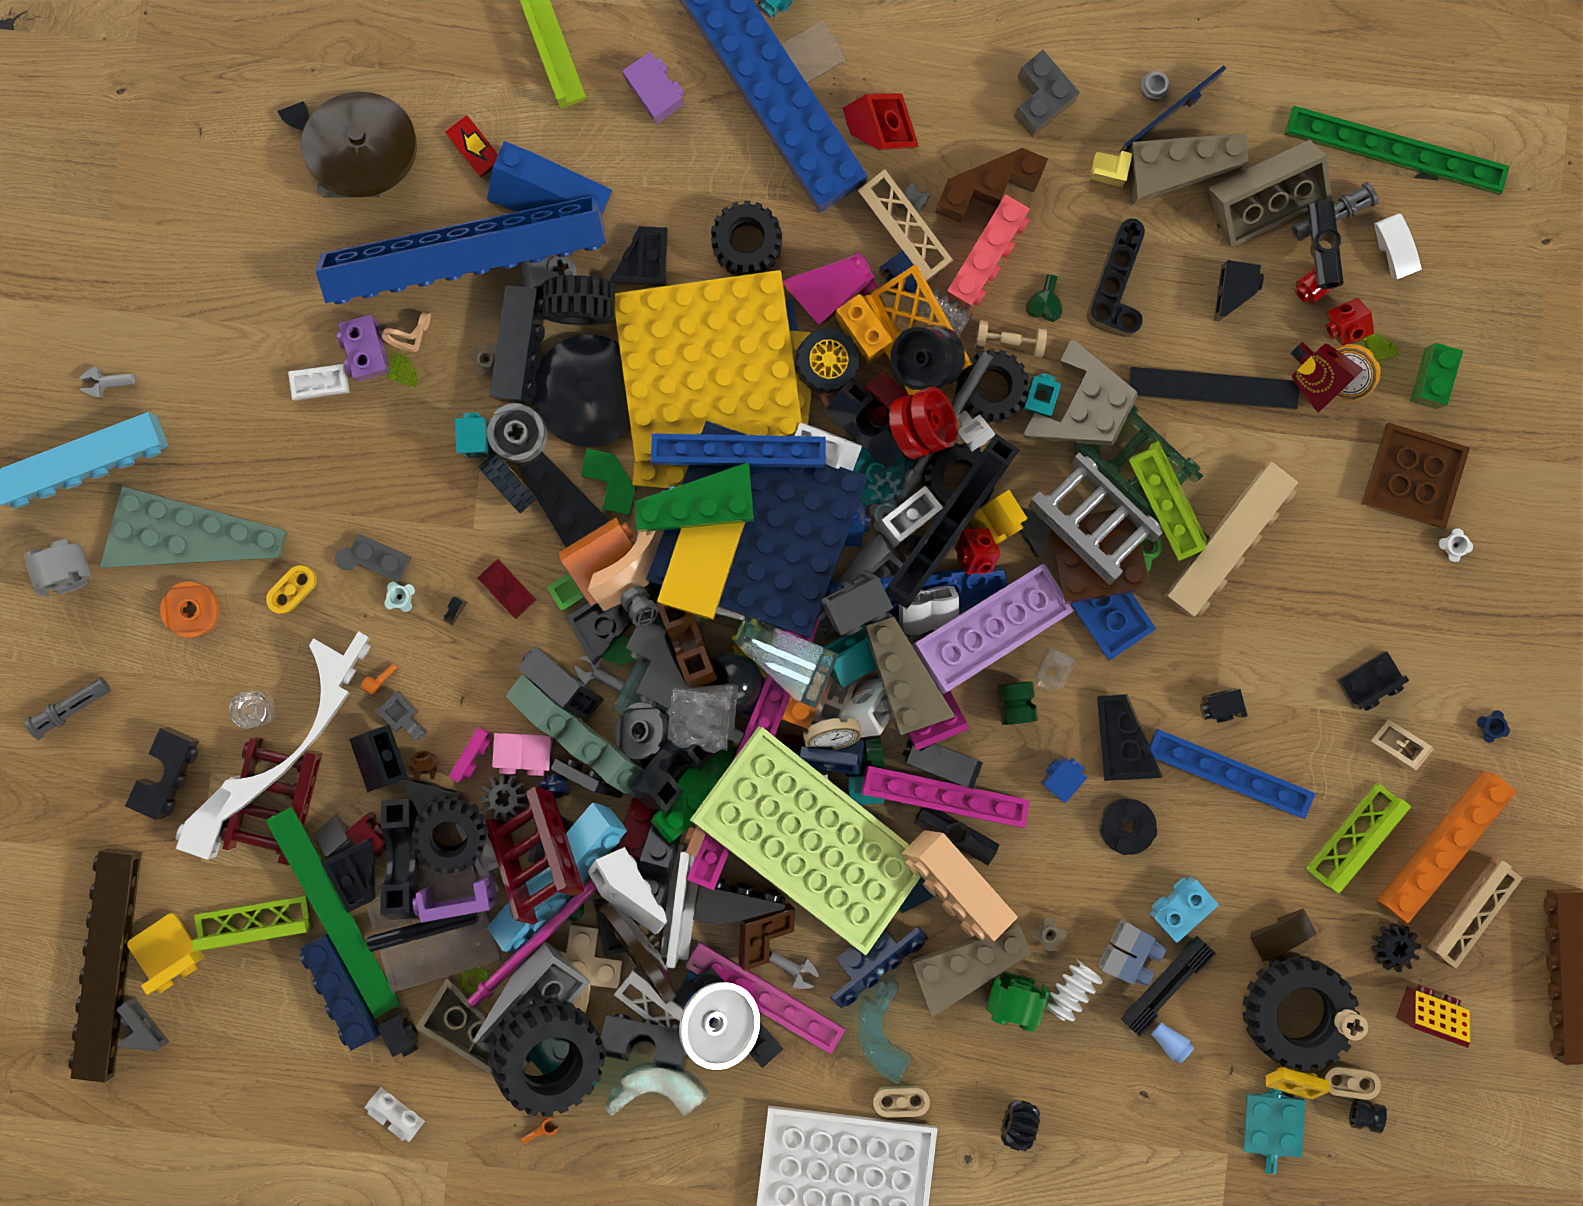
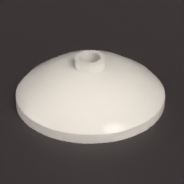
(733, 1028)

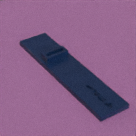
(1189, 99)

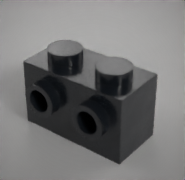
(378, 758)

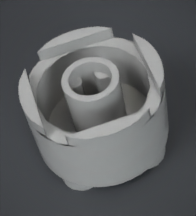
(503, 426)
(57, 568)

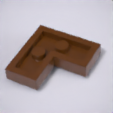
(757, 933)

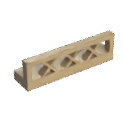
(897, 231)
(1469, 909)

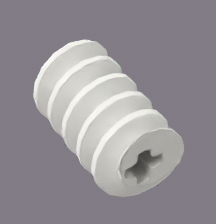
(1073, 991)

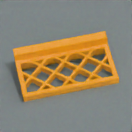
(889, 321)

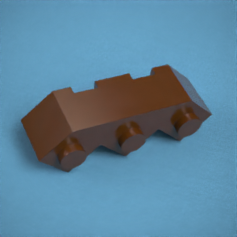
(990, 181)

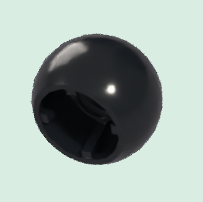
(740, 671)

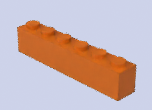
(1446, 846)

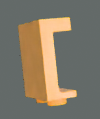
(864, 328)

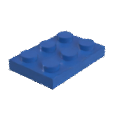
(1114, 622)

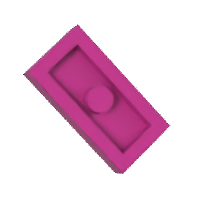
(478, 744)

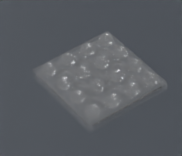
(438, 954)

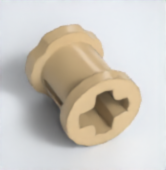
(1353, 1033)

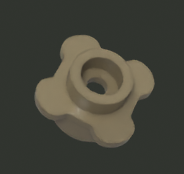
(479, 355)
(1049, 926)

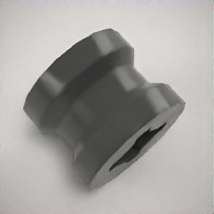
(916, 198)

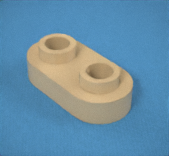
(1349, 1082)
(901, 1102)

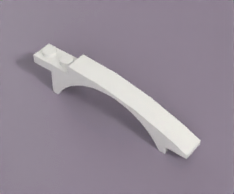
(333, 672)

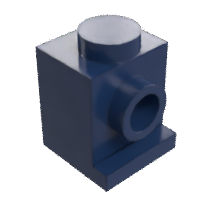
(895, 267)

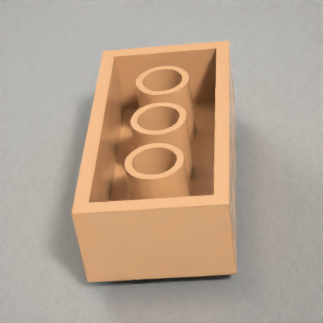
(958, 885)

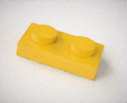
(1297, 1083)

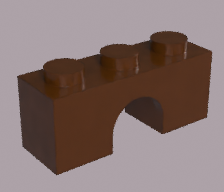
(688, 646)

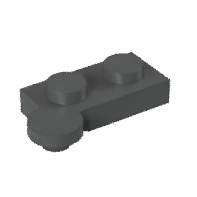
(374, 557)

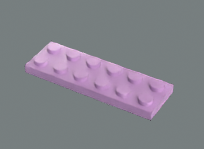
(992, 628)

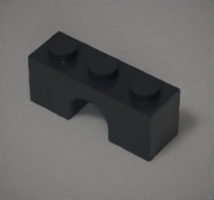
(851, 412)
(176, 753)
(657, 783)
(623, 1034)

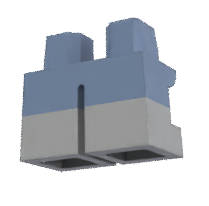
(1128, 966)

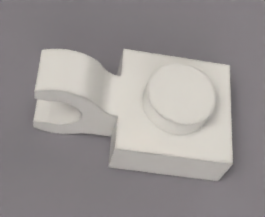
(974, 431)

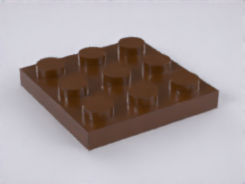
(1415, 475)
(1082, 582)

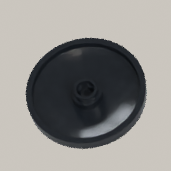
(583, 391)

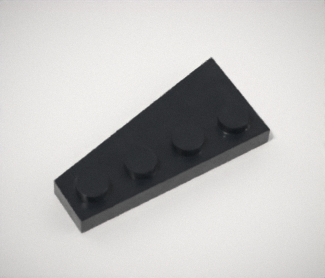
(561, 500)

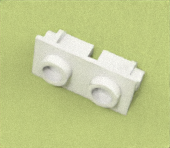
(386, 1107)

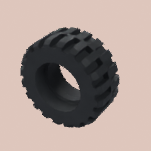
(1266, 997)
(563, 1085)

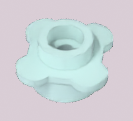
(392, 600)

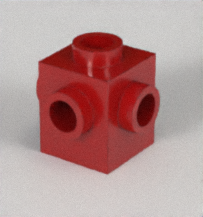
(1350, 322)
(977, 551)

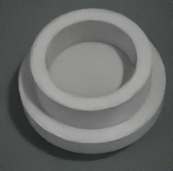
(1155, 85)

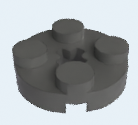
(656, 731)

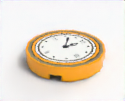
(1367, 379)

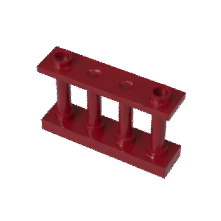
(299, 792)
(557, 855)

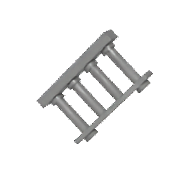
(1088, 545)

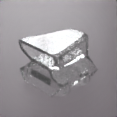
(703, 716)

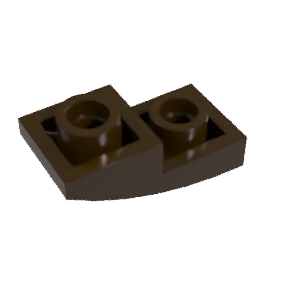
(1284, 935)

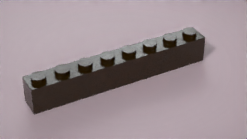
(105, 964)

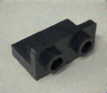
(1372, 681)

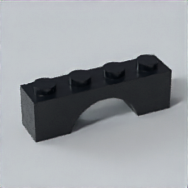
(402, 863)

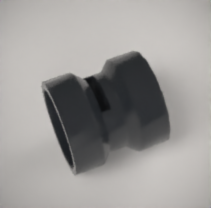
(1365, 1116)

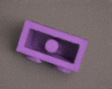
(653, 88)
(363, 348)

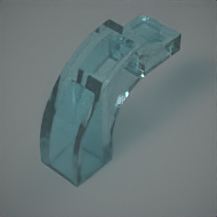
(881, 1053)
(680, 1087)

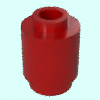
(1307, 288)

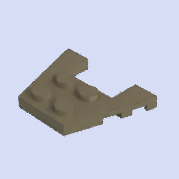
(1096, 409)

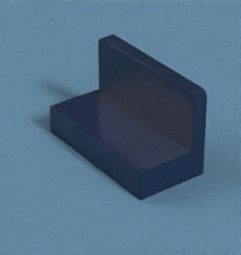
(839, 760)

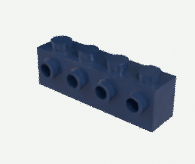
(340, 992)

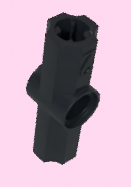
(1324, 228)
(972, 843)

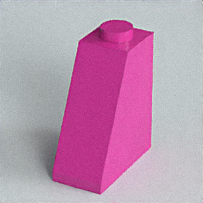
(829, 286)

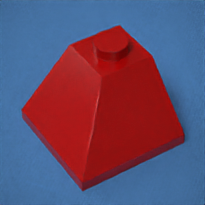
(881, 121)

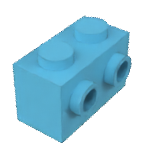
(1183, 908)

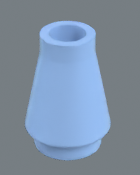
(1174, 1044)

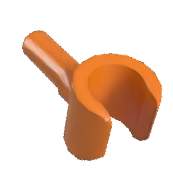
(373, 685)
(540, 1131)

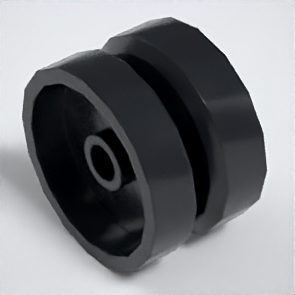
(927, 357)

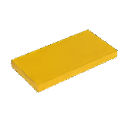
(700, 568)

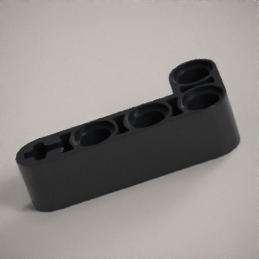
(1120, 276)

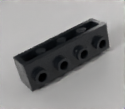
(518, 345)

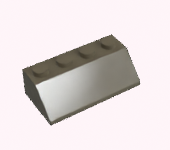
(1270, 192)

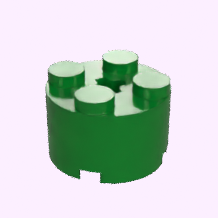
(1017, 1001)

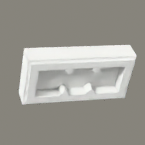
(318, 382)

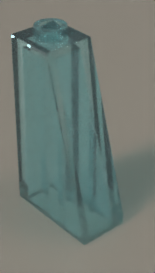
(790, 660)

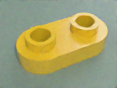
(290, 586)

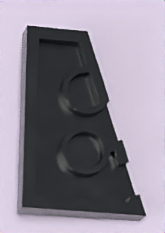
(598, 628)
(1123, 742)

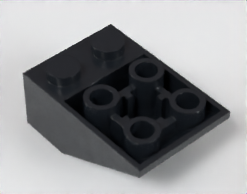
(735, 903)

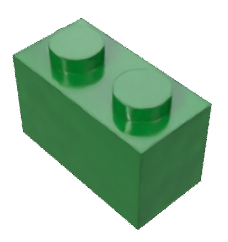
(1436, 375)

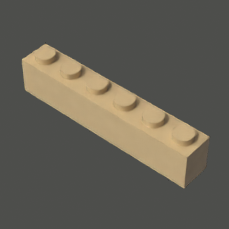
(1230, 540)

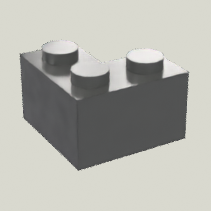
(1050, 93)
(857, 603)

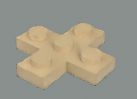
(598, 969)

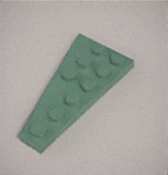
(167, 531)

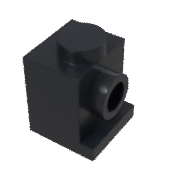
(1223, 705)
(399, 1034)

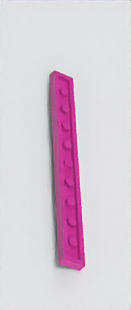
(766, 714)

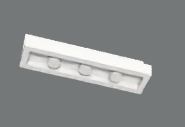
(639, 982)

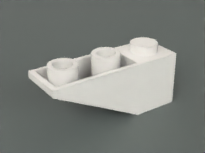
(624, 887)

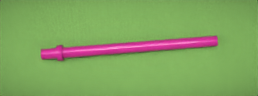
(485, 989)

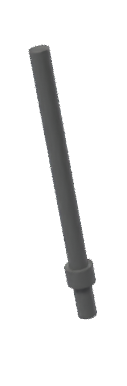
(914, 475)

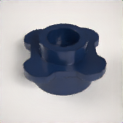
(1501, 726)
(555, 784)

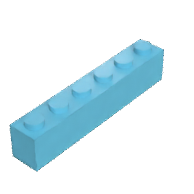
(81, 459)
(589, 839)

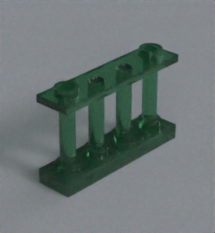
(1131, 488)

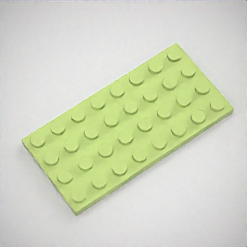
(808, 840)

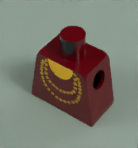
(1323, 373)

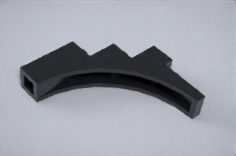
(951, 521)

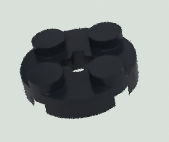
(1123, 842)

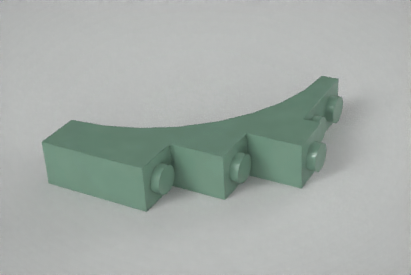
(575, 735)

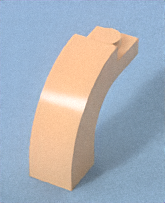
(630, 571)

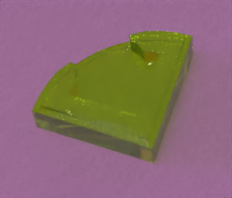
(1380, 347)
(403, 371)

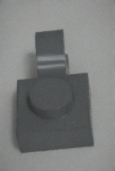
(399, 713)

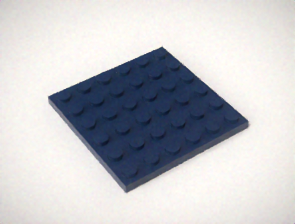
(789, 548)

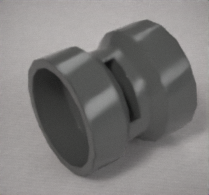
(640, 607)

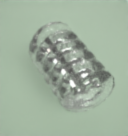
(956, 318)

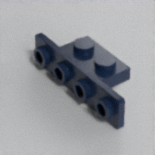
(867, 969)

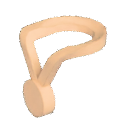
(423, 324)

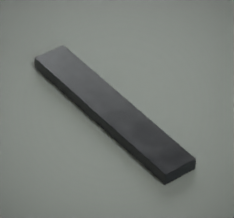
(1214, 388)

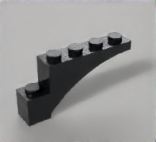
(658, 861)

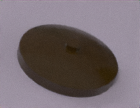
(359, 144)
(641, 949)

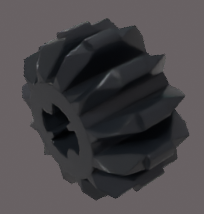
(1405, 947)
(1020, 1125)

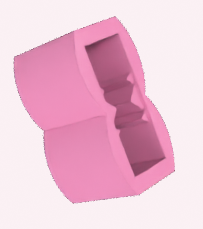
(522, 752)

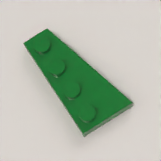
(704, 502)
(696, 787)

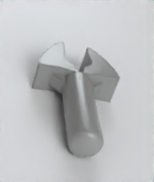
(105, 381)
(600, 675)
(795, 969)

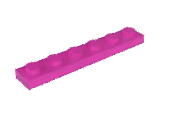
(945, 797)
(770, 999)

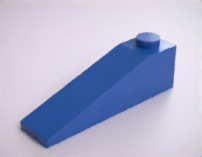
(530, 181)

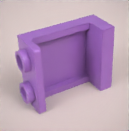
(483, 900)

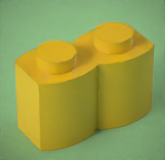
(1000, 516)

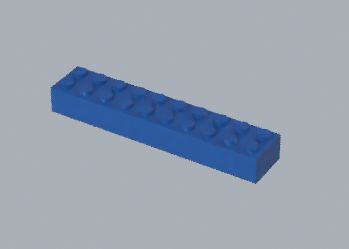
(779, 98)
(461, 250)

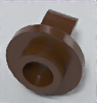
(423, 762)

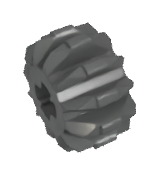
(495, 794)

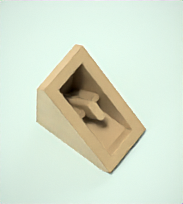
(1402, 746)

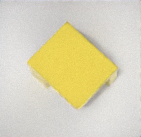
(1111, 168)

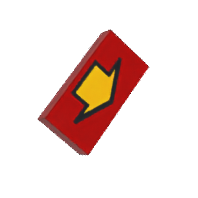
(473, 145)

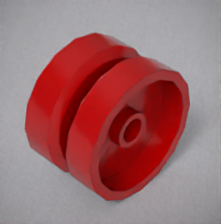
(923, 423)

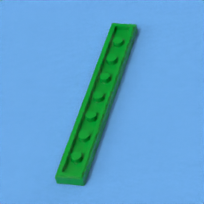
(1396, 150)
(337, 922)

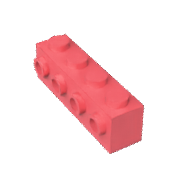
(990, 247)

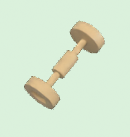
(1011, 338)

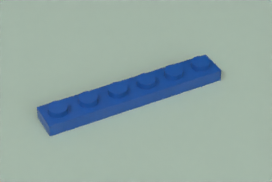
(738, 450)
(1231, 774)

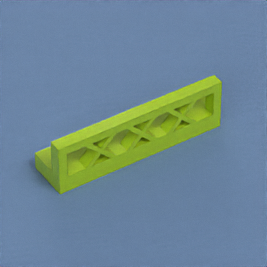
(553, 52)
(1169, 501)
(1365, 845)
(256, 933)

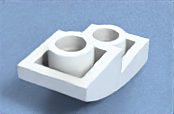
(1399, 245)

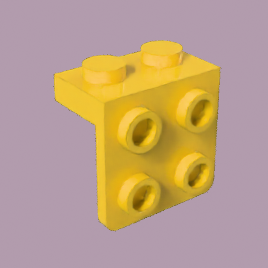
(164, 953)

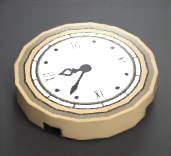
(832, 734)

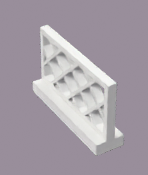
(679, 910)

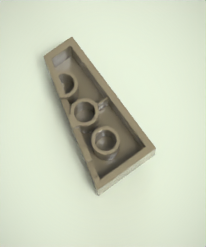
(1181, 162)
(904, 679)
(966, 965)
(456, 1023)

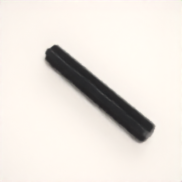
(418, 931)

